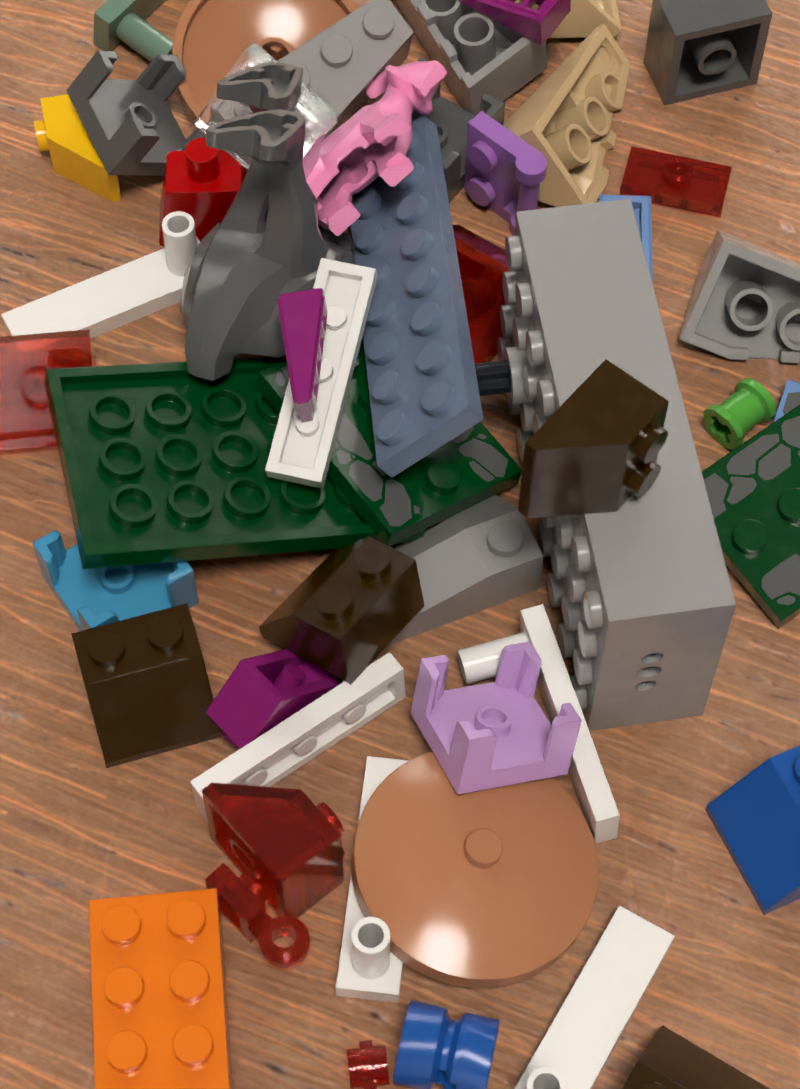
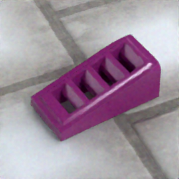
(521, 18)
(303, 331)

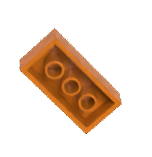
(159, 992)

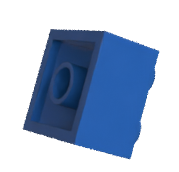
(762, 829)

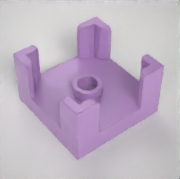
(494, 729)

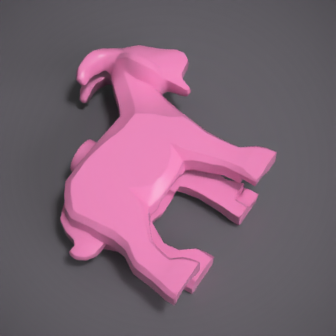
(371, 142)

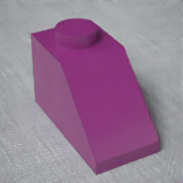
(265, 693)

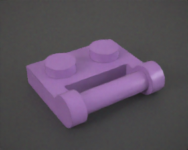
(496, 164)

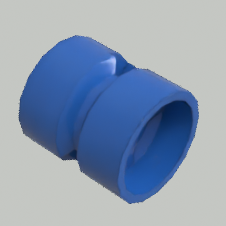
(444, 1049)

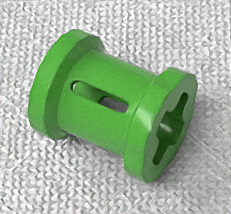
(739, 413)

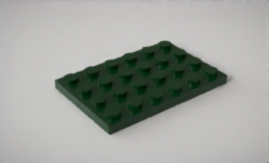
(178, 468)

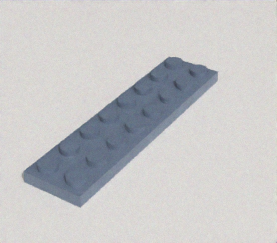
(417, 319)

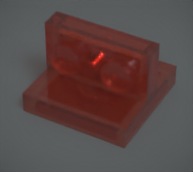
(23, 396)

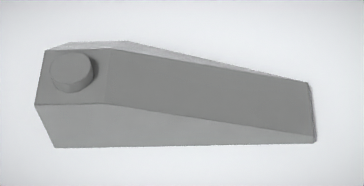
(745, 303)

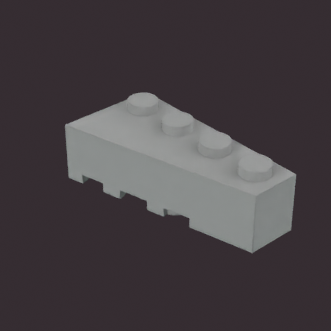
(474, 50)
(351, 55)

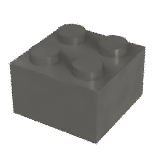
(705, 46)

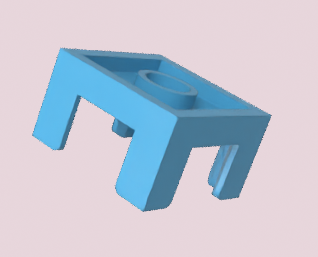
(111, 593)

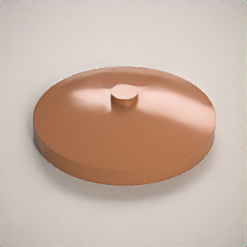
(217, 32)
(474, 880)

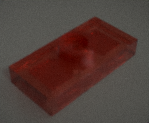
(676, 181)

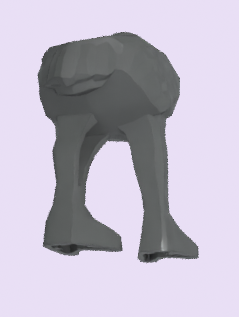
(268, 235)

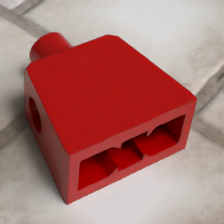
(201, 184)

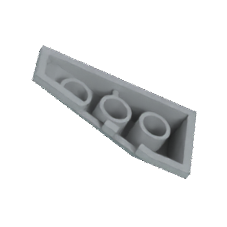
(472, 564)

